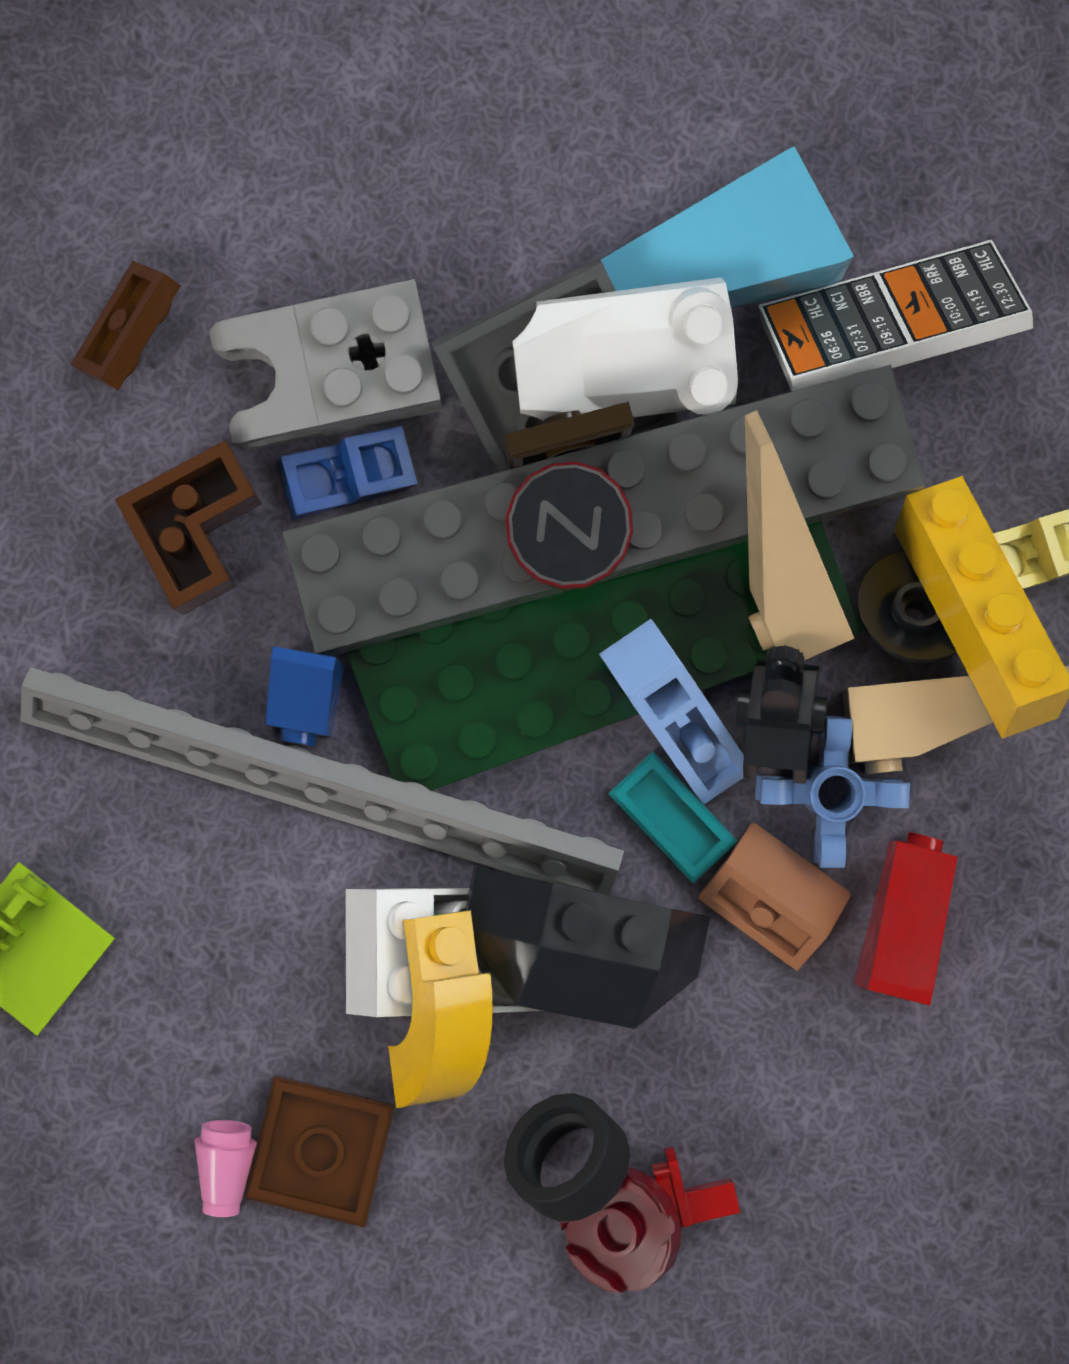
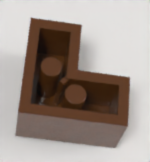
(174, 519)

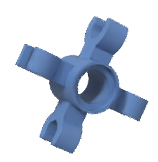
(834, 748)

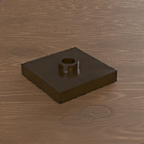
(567, 434)

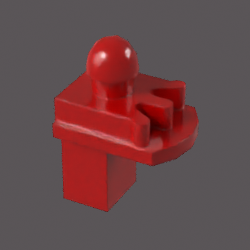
(696, 1202)

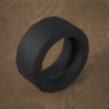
(593, 1184)

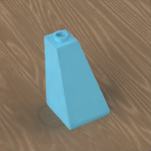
(759, 234)

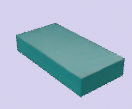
(672, 817)

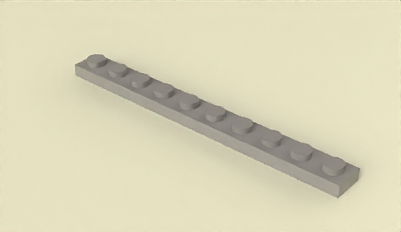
(316, 783)

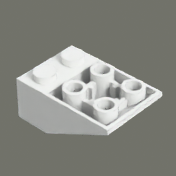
(377, 950)

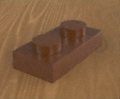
(126, 325)

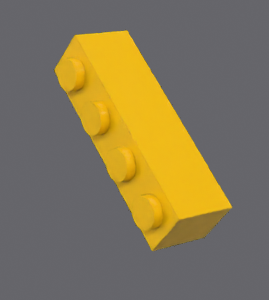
(983, 607)

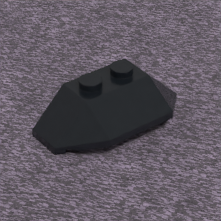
(582, 947)

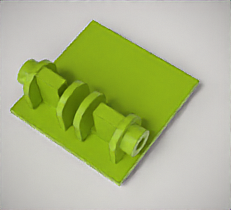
(43, 948)

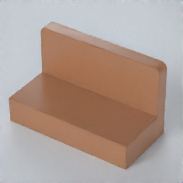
(775, 896)

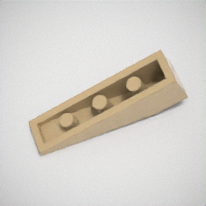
(784, 564)
(910, 719)

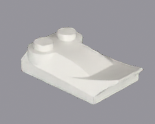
(643, 345)

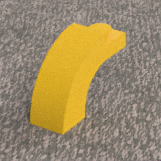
(449, 1012)

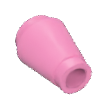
(224, 1164)

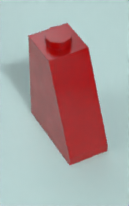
(908, 920)

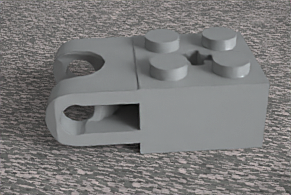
(316, 381)

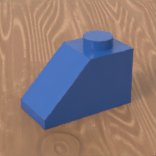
(303, 695)

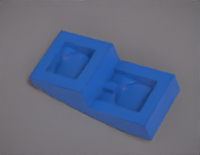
(347, 472)

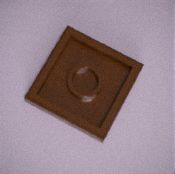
(319, 1151)

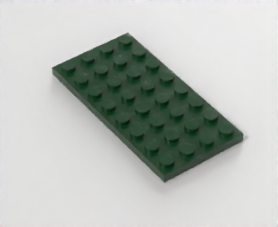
(534, 673)

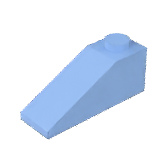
(675, 710)

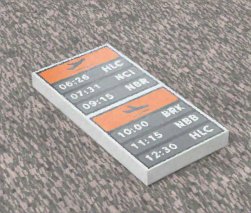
(896, 316)

